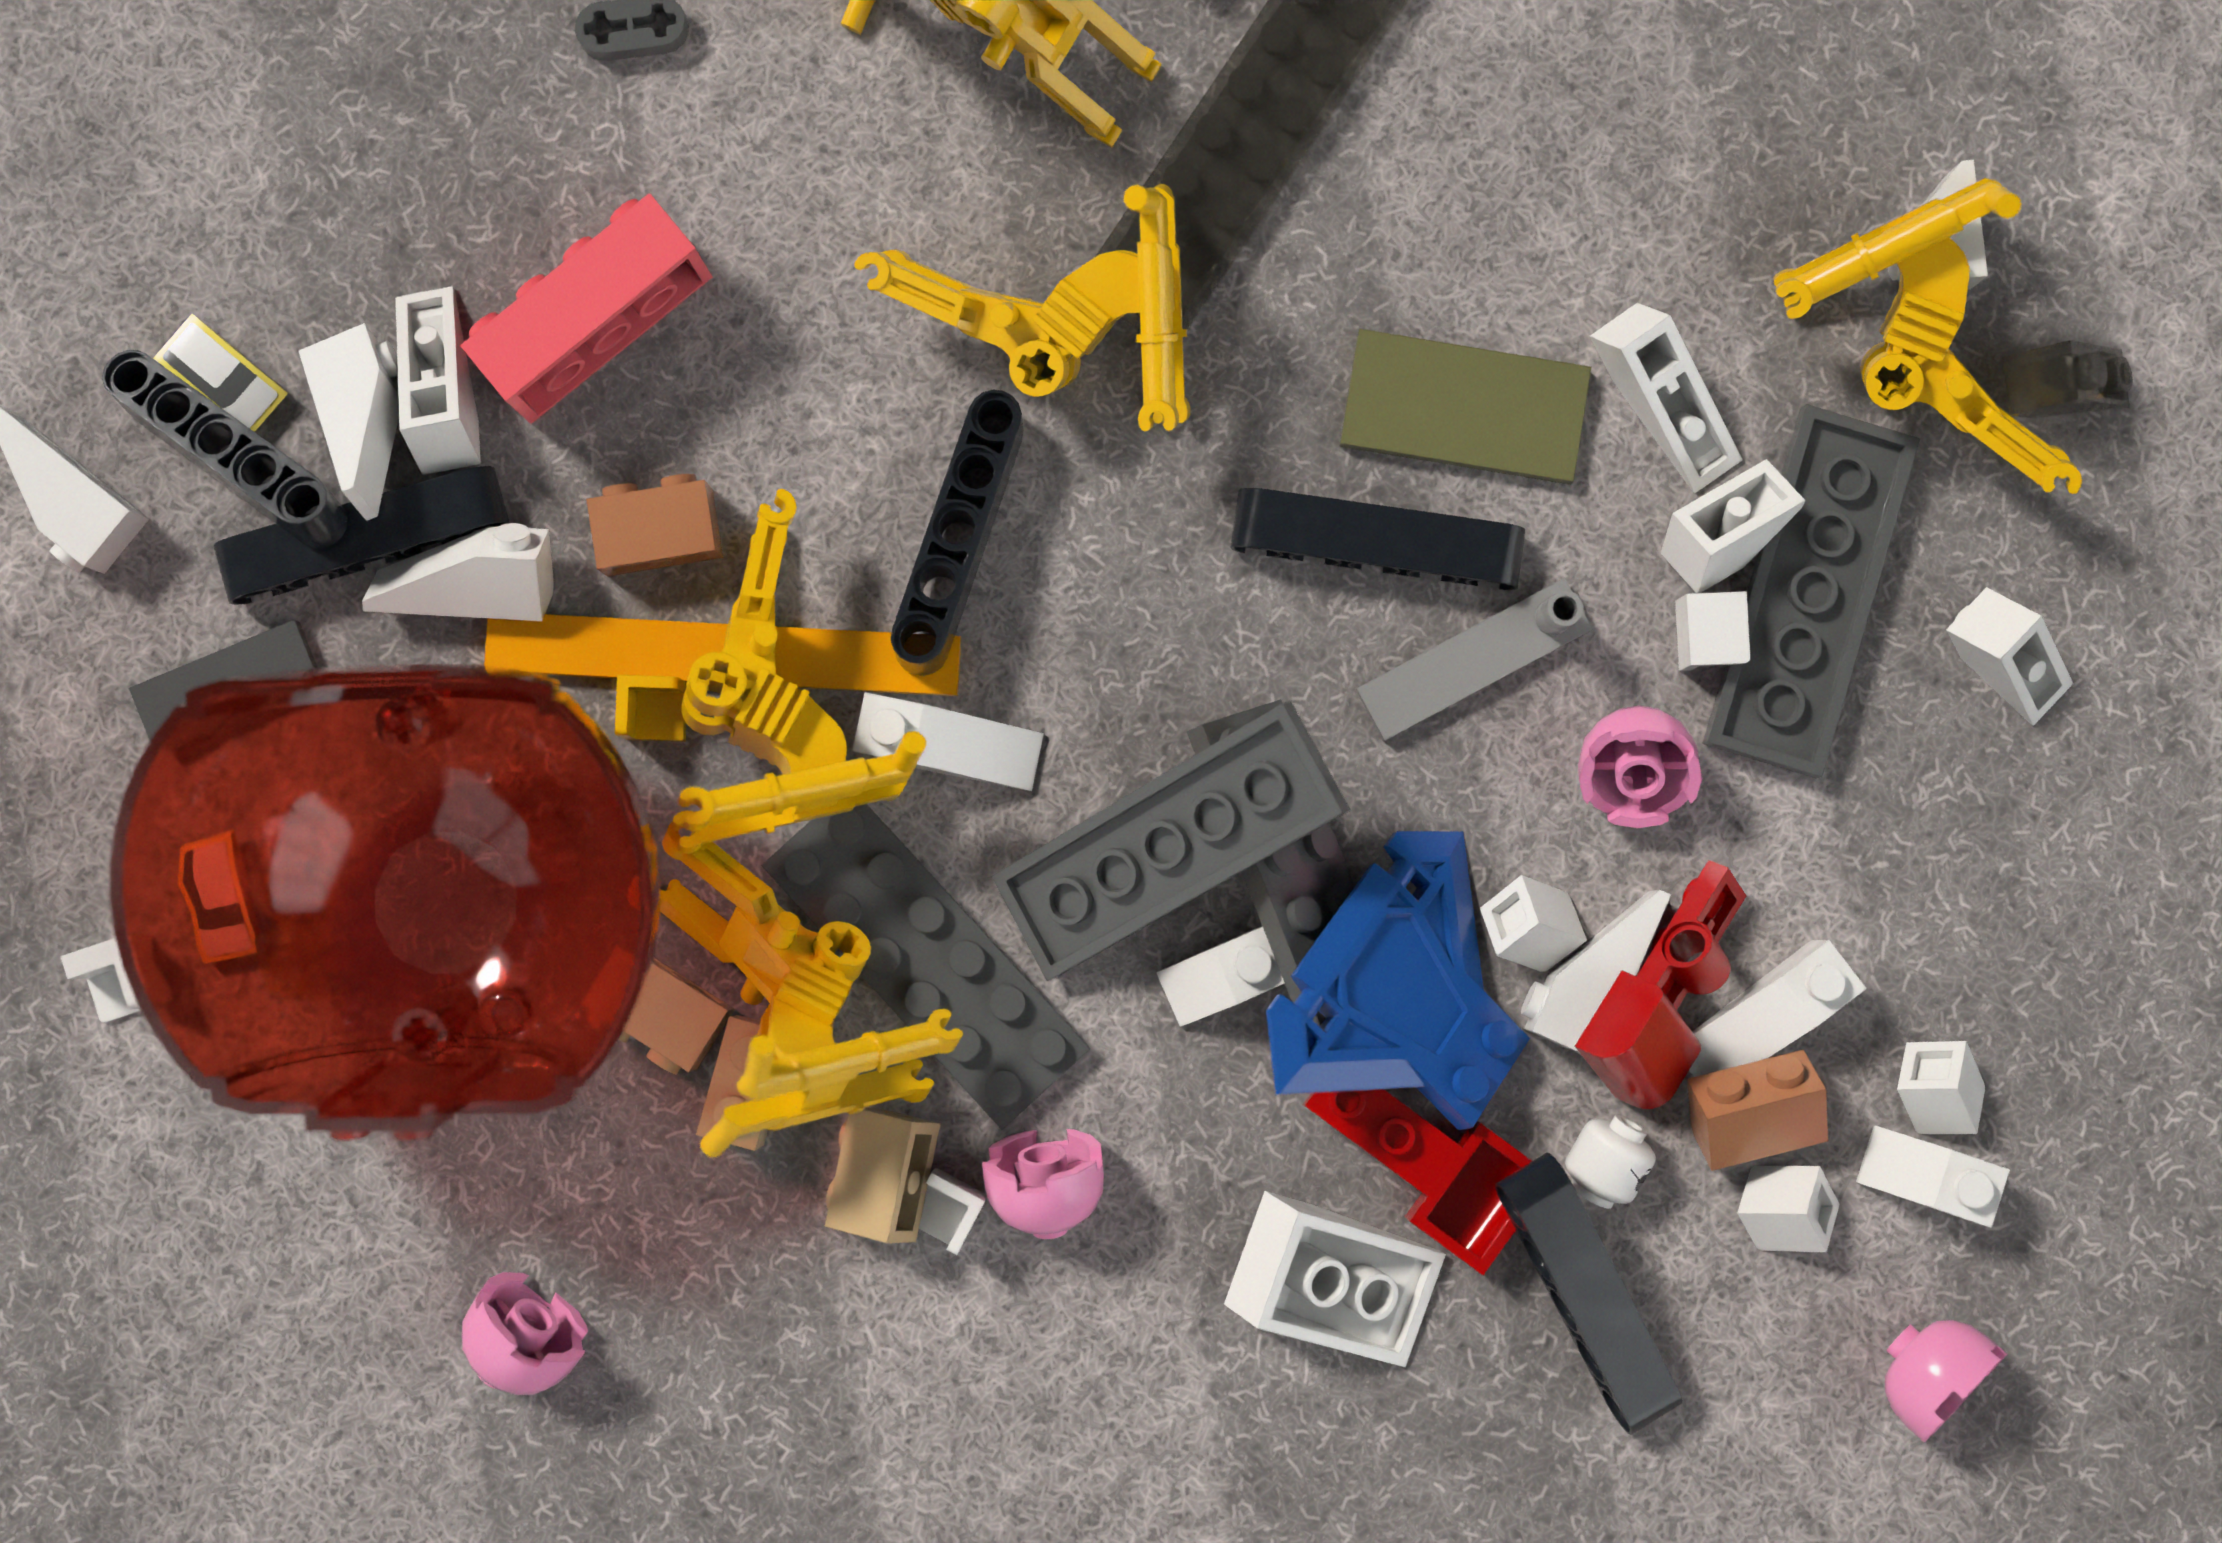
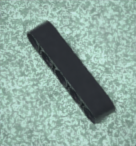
(242, 465)
(958, 504)
(405, 523)
(1378, 535)
(1588, 1293)

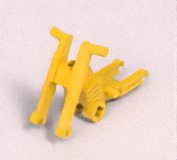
(1044, 36)
(1074, 313)
(1926, 321)
(774, 719)
(794, 1062)

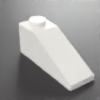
(435, 383)
(1667, 392)
(357, 409)
(66, 500)
(479, 575)
(954, 741)
(1577, 987)
(1777, 1009)

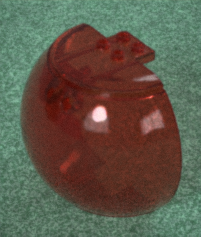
(385, 894)

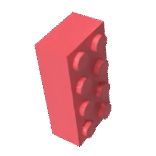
(586, 308)

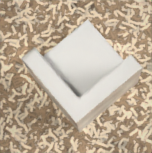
(1712, 629)
(1533, 924)
(105, 978)
(1941, 1087)
(1788, 1208)
(950, 1209)

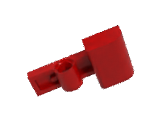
(1637, 1034)
(1455, 1178)

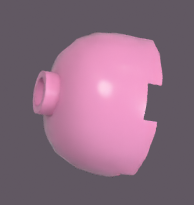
(1639, 766)
(1044, 1184)
(509, 1334)
(1937, 1372)

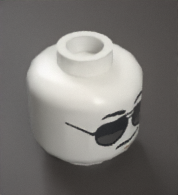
(1610, 1161)

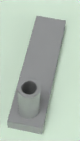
(1474, 659)

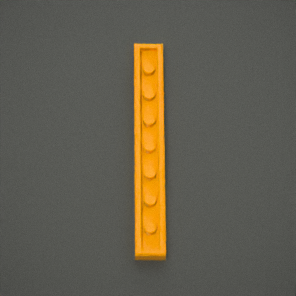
(669, 648)

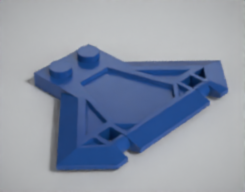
(1399, 990)

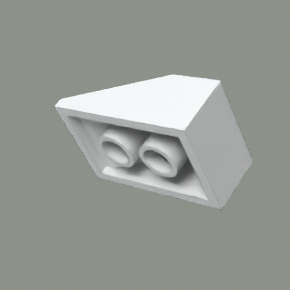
(1333, 1280)

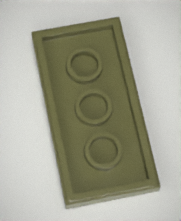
(1465, 406)

